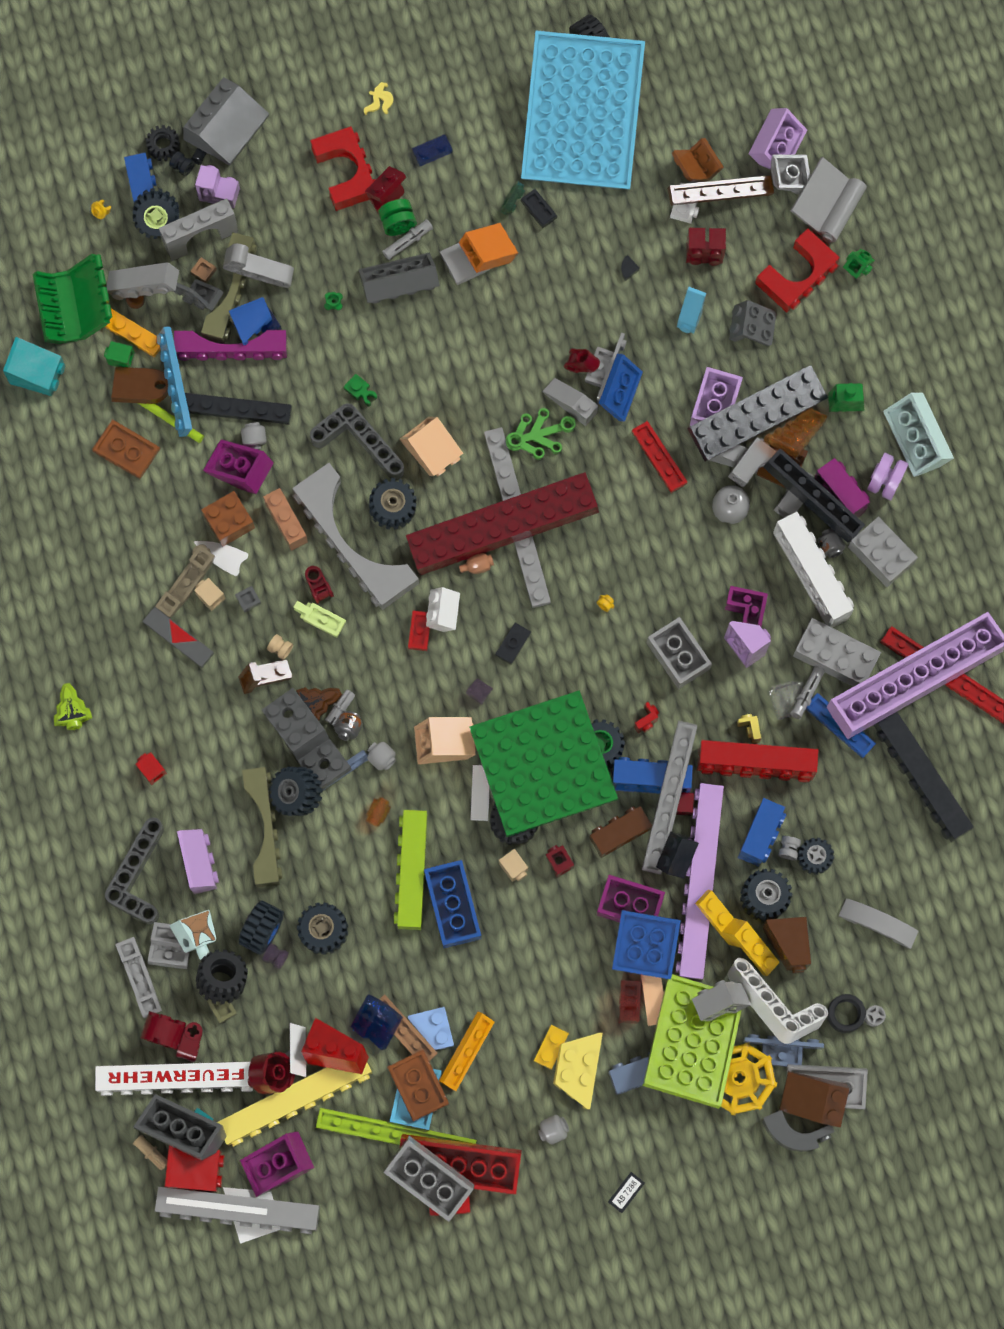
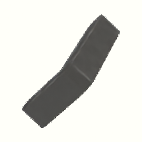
(362, 437)
(134, 872)

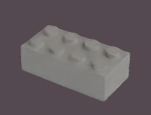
(836, 653)
(429, 1178)

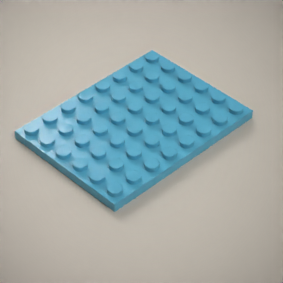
(582, 110)

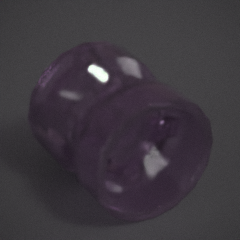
(275, 956)

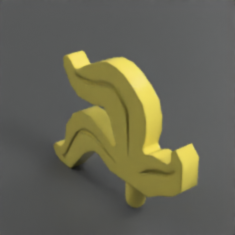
(379, 93)

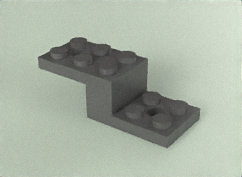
(306, 737)

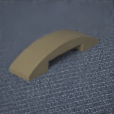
(186, 582)

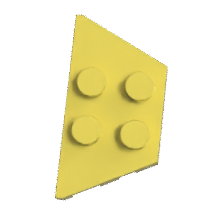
(578, 1067)

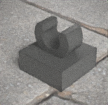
(248, 599)

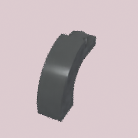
(788, 1138)

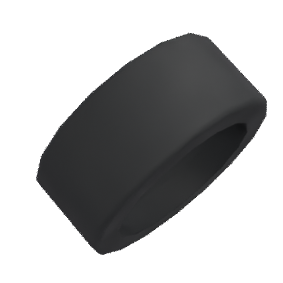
(859, 1006)

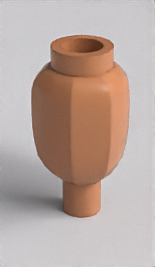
(477, 564)

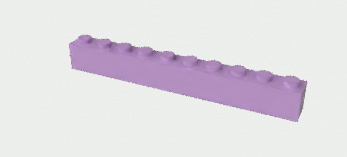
(701, 879)

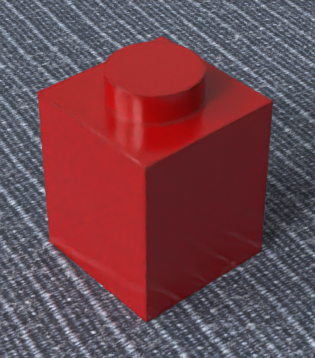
(150, 768)

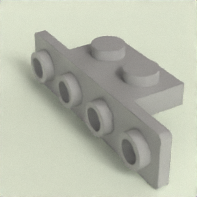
(606, 359)

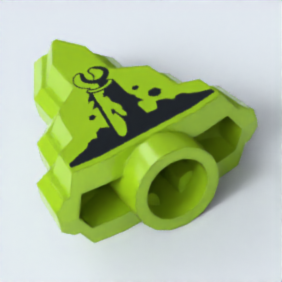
(71, 709)

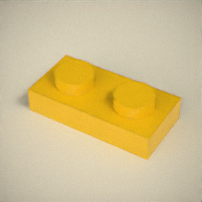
(549, 1049)

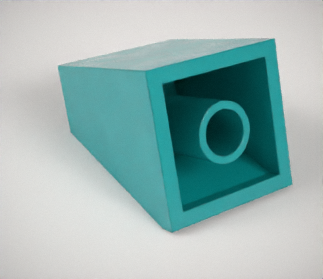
(33, 367)

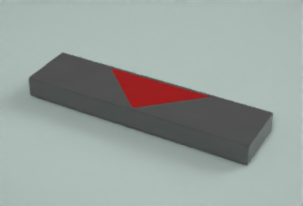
(178, 637)

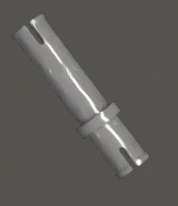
(408, 239)
(799, 709)

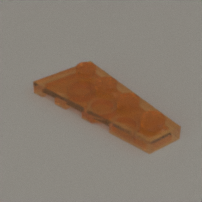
(797, 433)

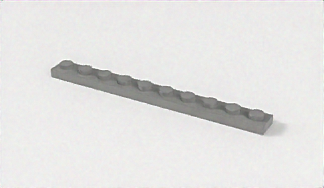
(508, 489)

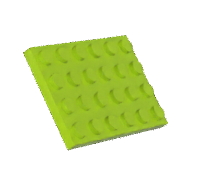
(690, 1054)

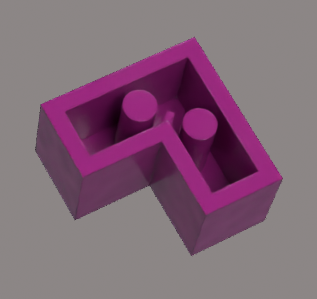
(748, 603)

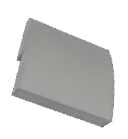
(458, 264)
(166, 949)

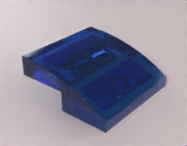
(376, 1021)

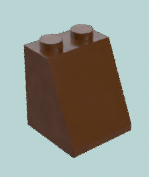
(790, 942)

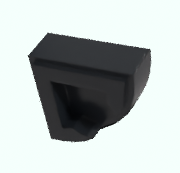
(628, 268)

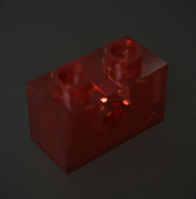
(629, 1001)

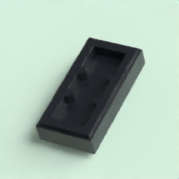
(538, 208)
(513, 643)

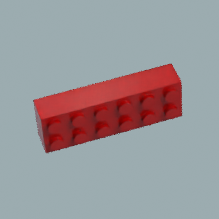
(757, 760)
(483, 1165)

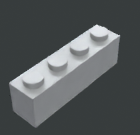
(142, 281)

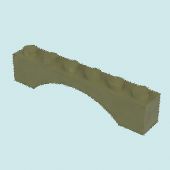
(217, 323)
(266, 866)

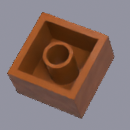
(228, 518)

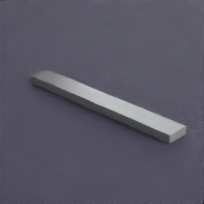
(669, 794)

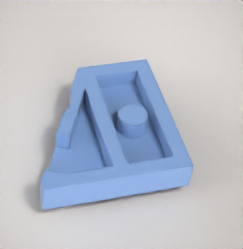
(433, 1027)

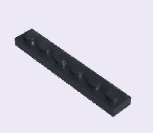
(238, 408)

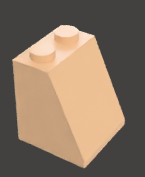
(432, 446)
(444, 739)

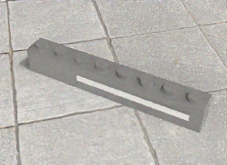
(238, 1209)

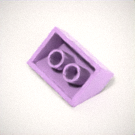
(779, 135)
(747, 641)
(198, 860)

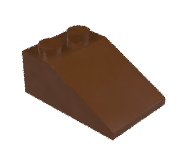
(814, 1098)

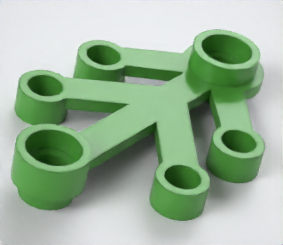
(538, 434)

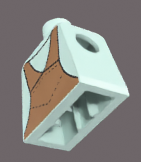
(195, 933)

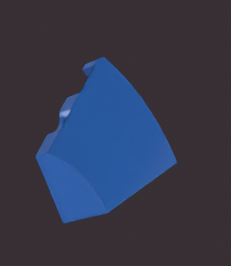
(250, 318)

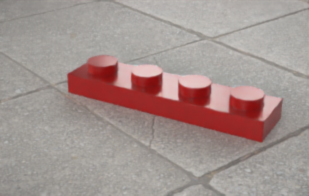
(659, 456)

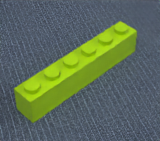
(411, 870)

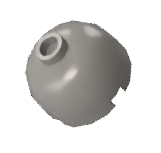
(731, 504)

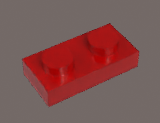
(418, 632)

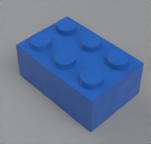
(762, 832)

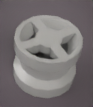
(877, 1013)

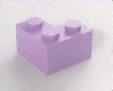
(213, 188)

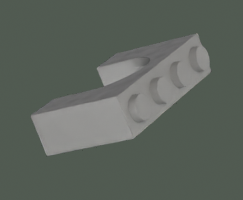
(178, 233)
(755, 457)

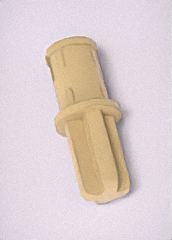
(151, 1152)

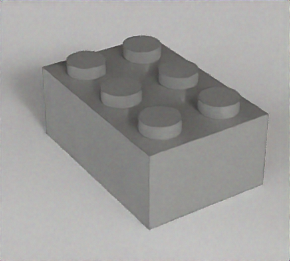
(882, 552)
(679, 653)

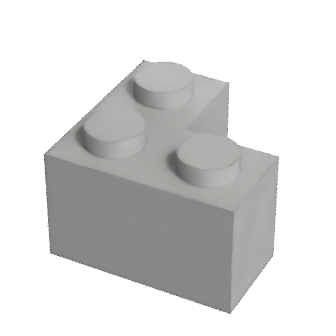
(722, 999)

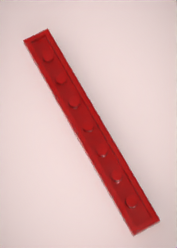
(961, 685)

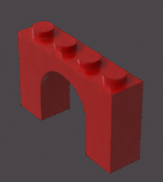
(345, 144)
(789, 293)

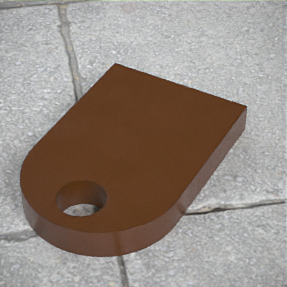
(138, 385)

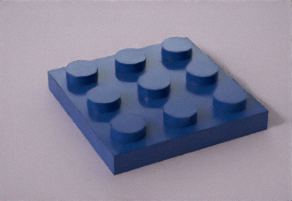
(646, 944)

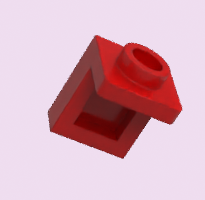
(647, 722)

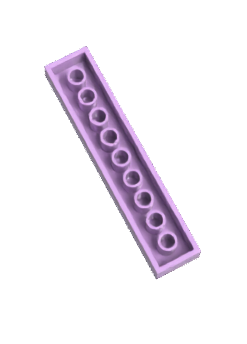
(917, 675)

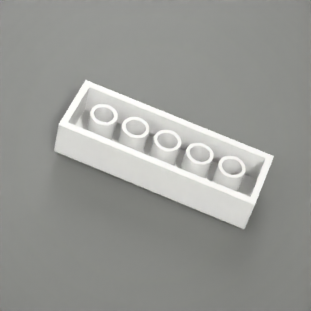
(813, 570)

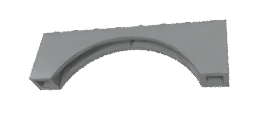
(382, 581)

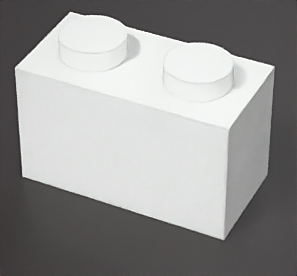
(442, 609)

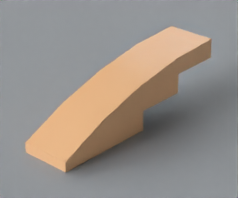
(652, 996)

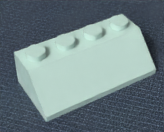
(918, 434)

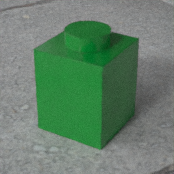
(119, 354)

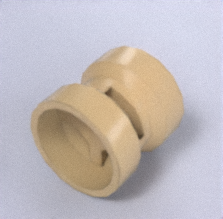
(280, 647)

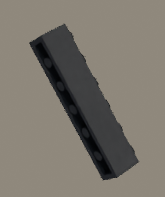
(814, 495)

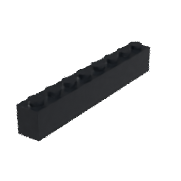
(923, 777)

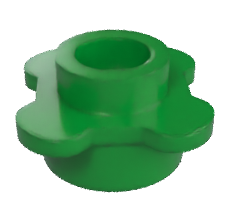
(333, 296)

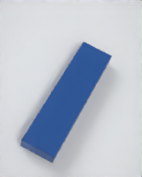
(858, 743)

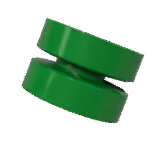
(397, 217)

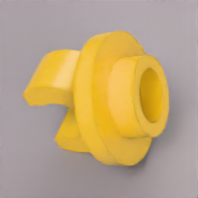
(99, 210)

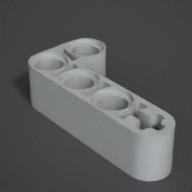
(256, 267)

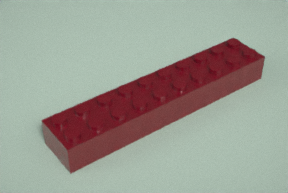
(502, 523)

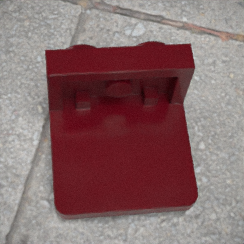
(386, 187)

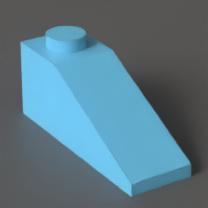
(691, 310)

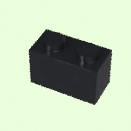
(677, 855)

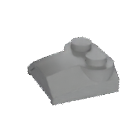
(790, 172)

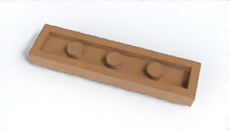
(409, 1036)

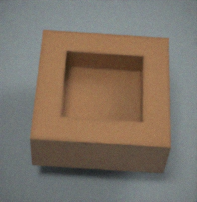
(203, 270)

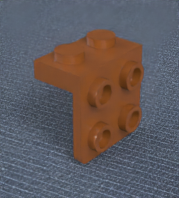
(699, 162)

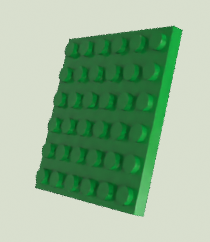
(543, 763)

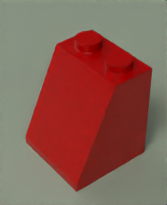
(192, 1173)

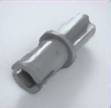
(340, 707)

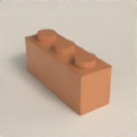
(285, 519)

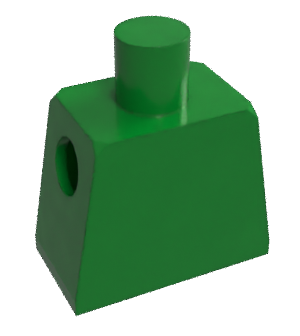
(846, 398)

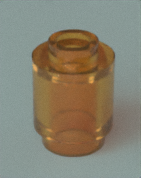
(378, 811)

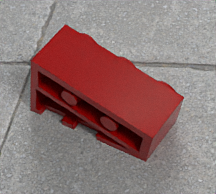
(333, 1049)

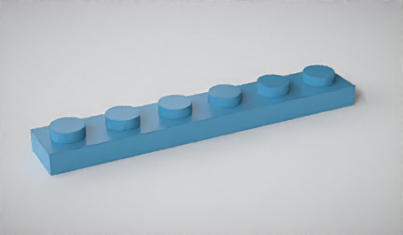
(175, 384)

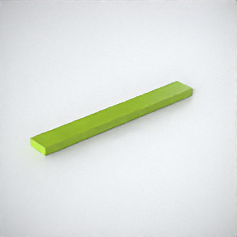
(374, 1128)

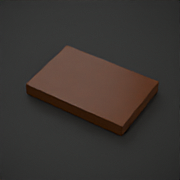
(126, 449)
(418, 1085)

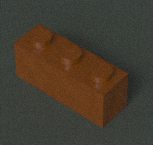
(620, 831)

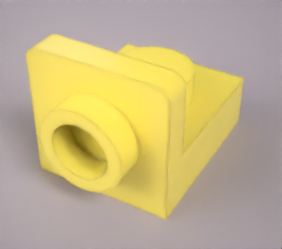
(753, 730)

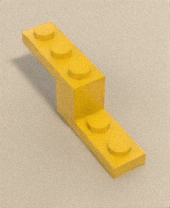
(737, 932)

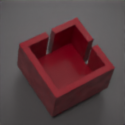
(702, 251)

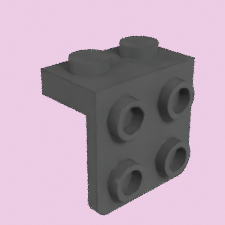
(200, 294)
(752, 322)

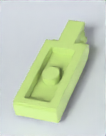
(320, 618)

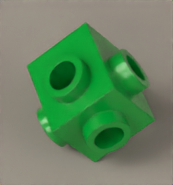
(859, 263)

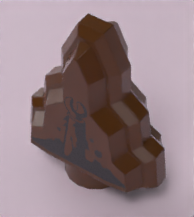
(319, 700)

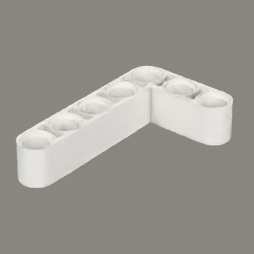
(771, 1009)

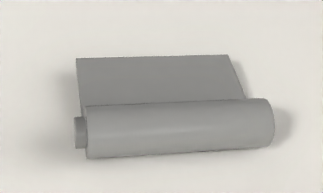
(828, 200)

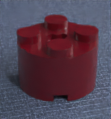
(163, 1030)
(270, 1073)

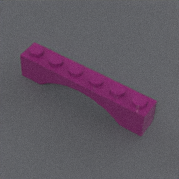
(268, 345)

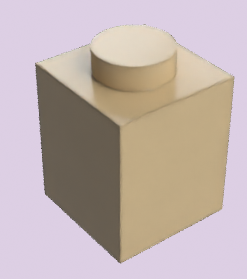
(209, 593)
(513, 866)

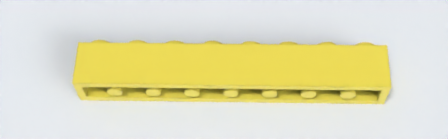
(287, 1103)

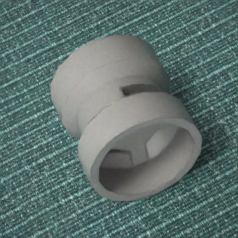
(789, 848)

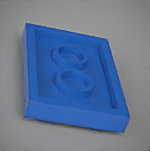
(620, 387)

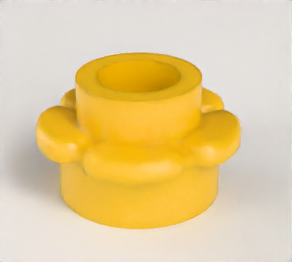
(605, 602)

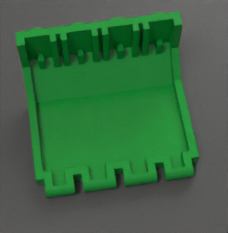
(73, 301)

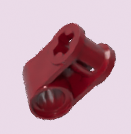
(581, 361)
(319, 587)
(190, 1045)

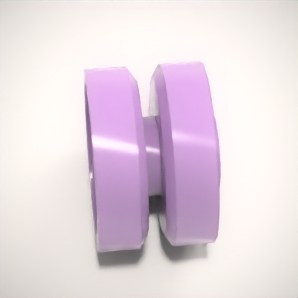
(885, 475)

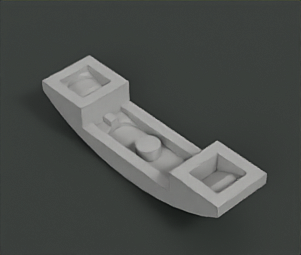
(878, 922)
(138, 976)

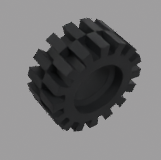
(162, 133)

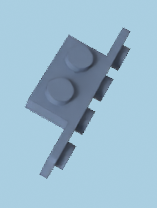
(783, 1053)

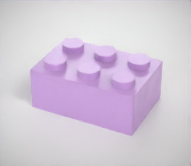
(716, 393)

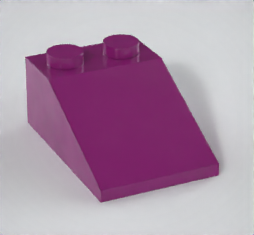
(239, 466)
(277, 1163)

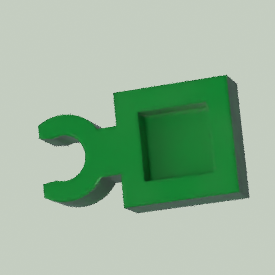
(359, 388)

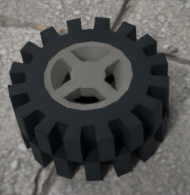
(818, 849)

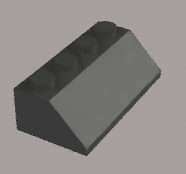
(399, 278)
(181, 1128)

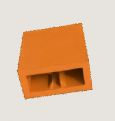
(488, 247)

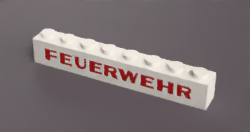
(172, 1077)

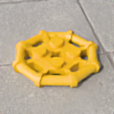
(751, 1082)

